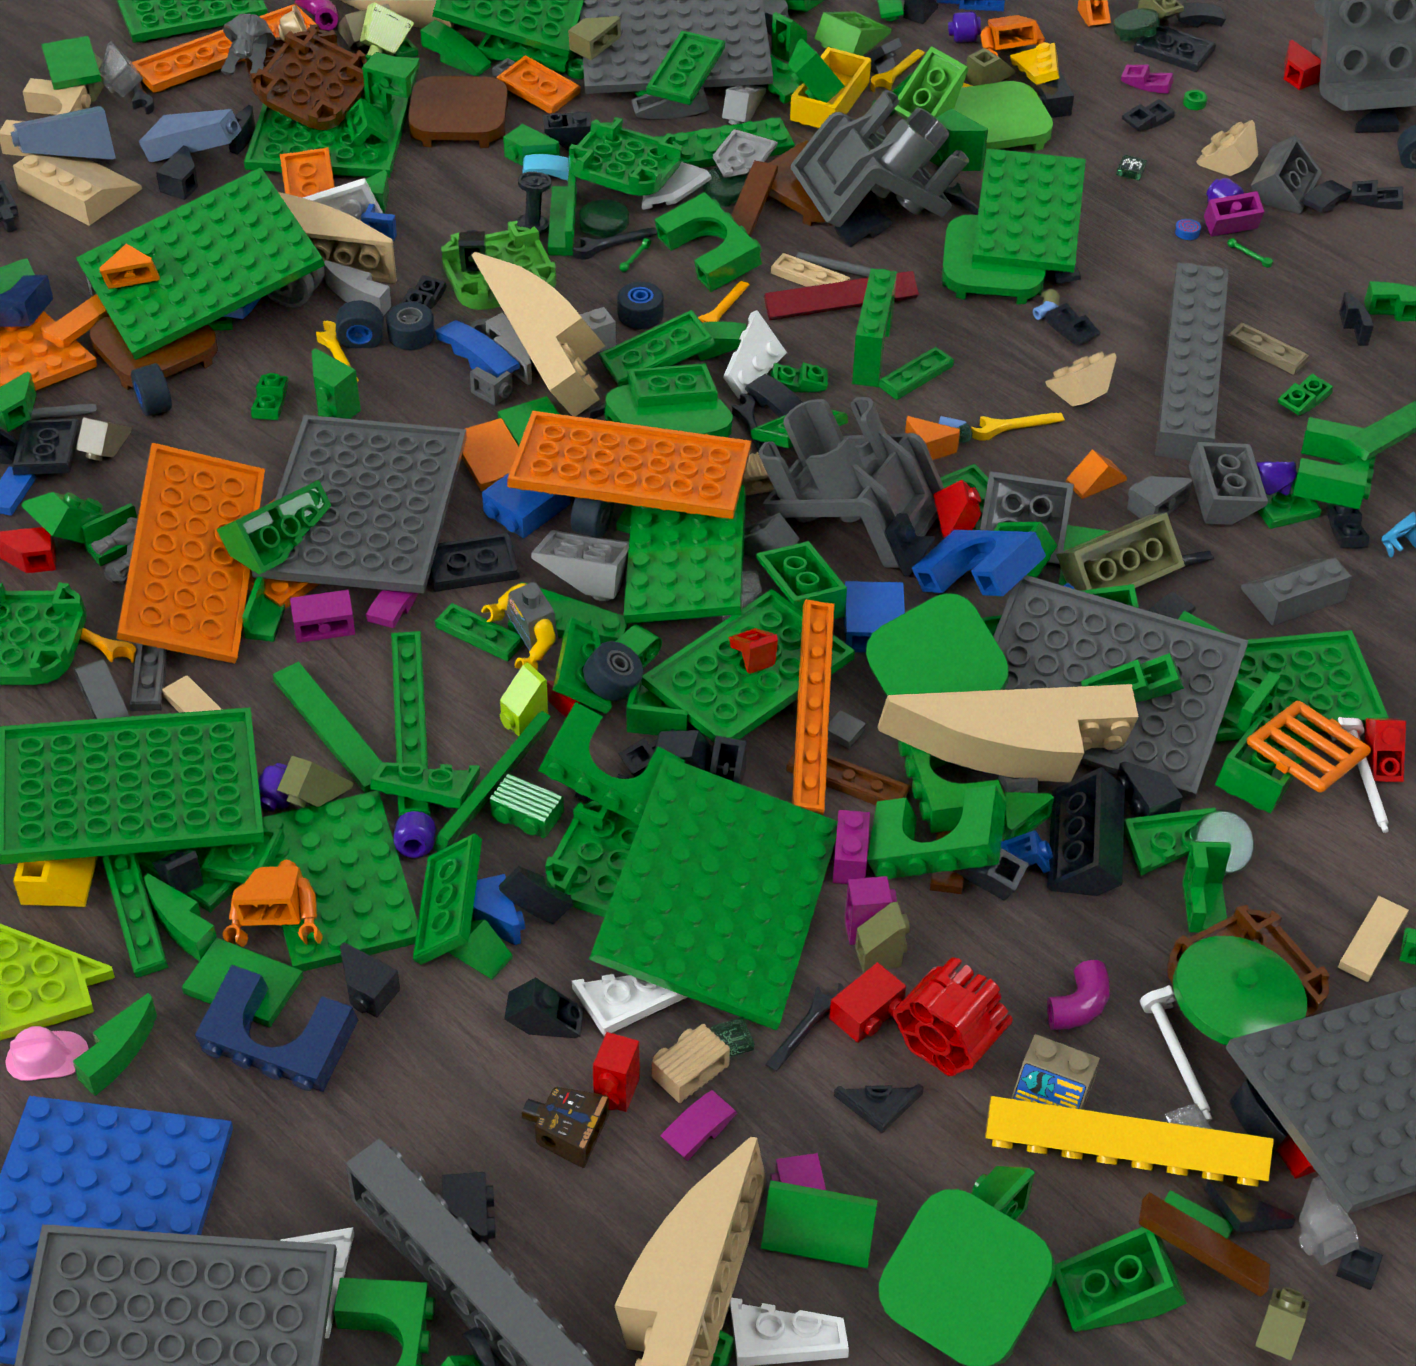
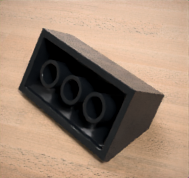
(1087, 835)

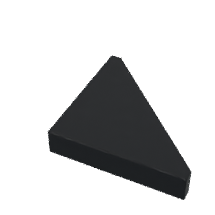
(1378, 121)
(880, 1103)
(1247, 1212)

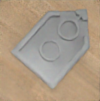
(739, 152)
(680, 184)

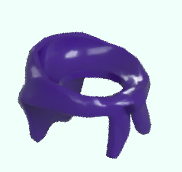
(1277, 476)

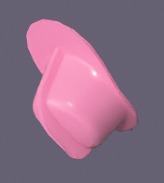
(44, 1053)

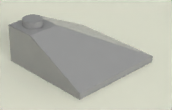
(585, 562)

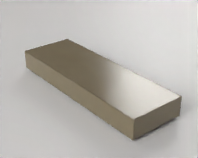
(1267, 348)

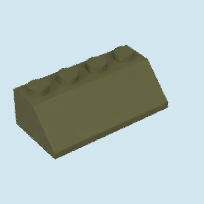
(1124, 555)

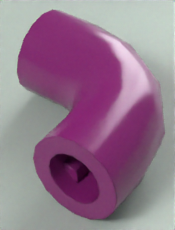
(324, 11)
(1085, 1002)

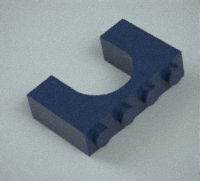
(25, 301)
(304, 1061)

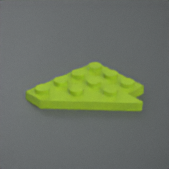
(43, 982)

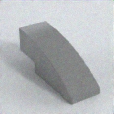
(356, 284)
(502, 332)

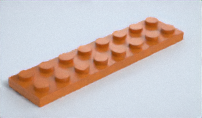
(198, 56)

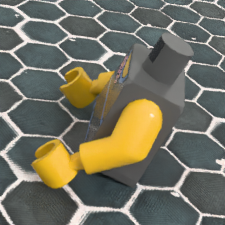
(531, 617)

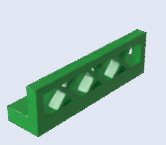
(563, 218)

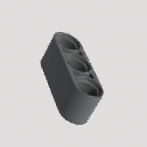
(100, 690)

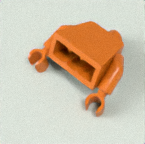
(1010, 33)
(273, 898)

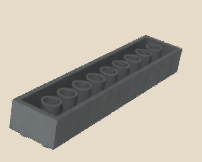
(1192, 360)
(456, 1263)

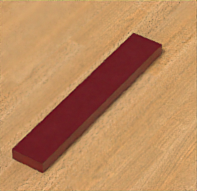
(831, 296)

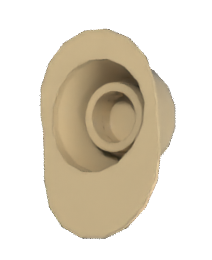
(292, 22)

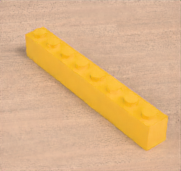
(1129, 1138)

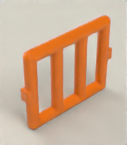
(1285, 764)

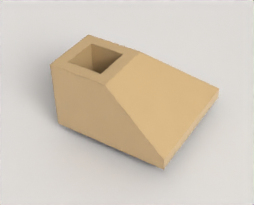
(1231, 150)
(1084, 380)

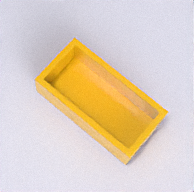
(852, 72)

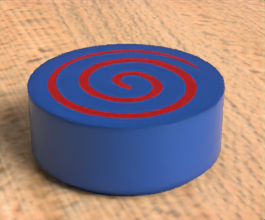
(1187, 229)

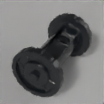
(534, 184)

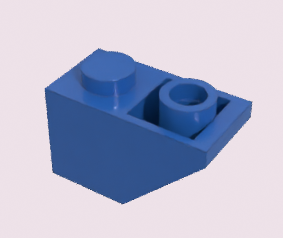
(497, 909)

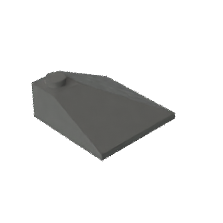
(1028, 500)

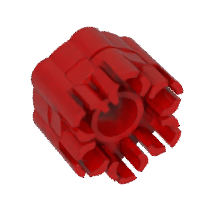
(950, 1022)

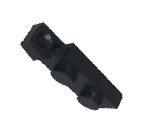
(8, 208)

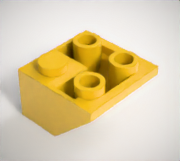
(55, 881)

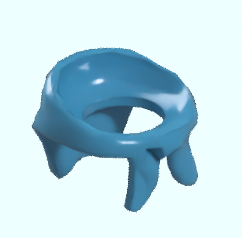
(1405, 528)

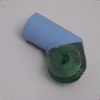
(965, 430)

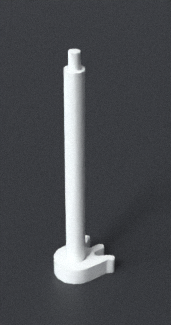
(1355, 727)
(1156, 1003)

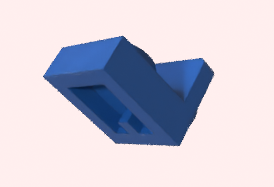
(379, 221)
(1030, 849)

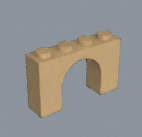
(43, 99)

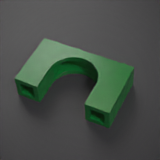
(702, 218)
(873, 327)
(1328, 482)
(572, 765)
(939, 799)
(970, 845)
(391, 1308)

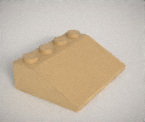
(73, 185)

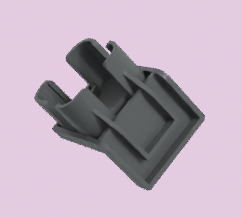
(1367, 53)
(852, 158)
(852, 475)

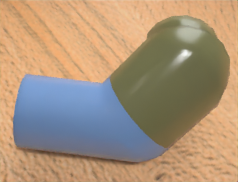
(1051, 301)

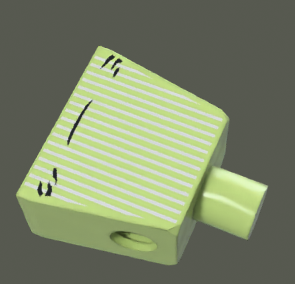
(384, 30)

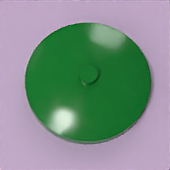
(1236, 988)

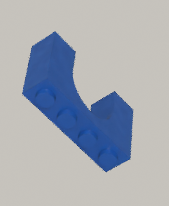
(998, 560)

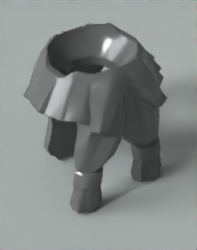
(249, 39)
(124, 535)

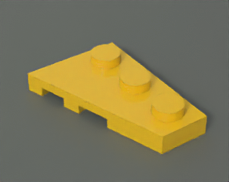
(1038, 63)

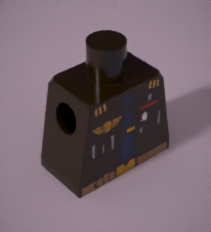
(568, 1122)

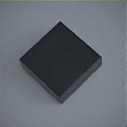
(1360, 1267)

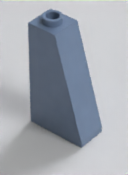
(193, 130)
(67, 134)

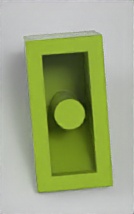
(523, 699)

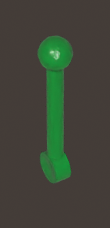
(1266, 262)
(624, 267)

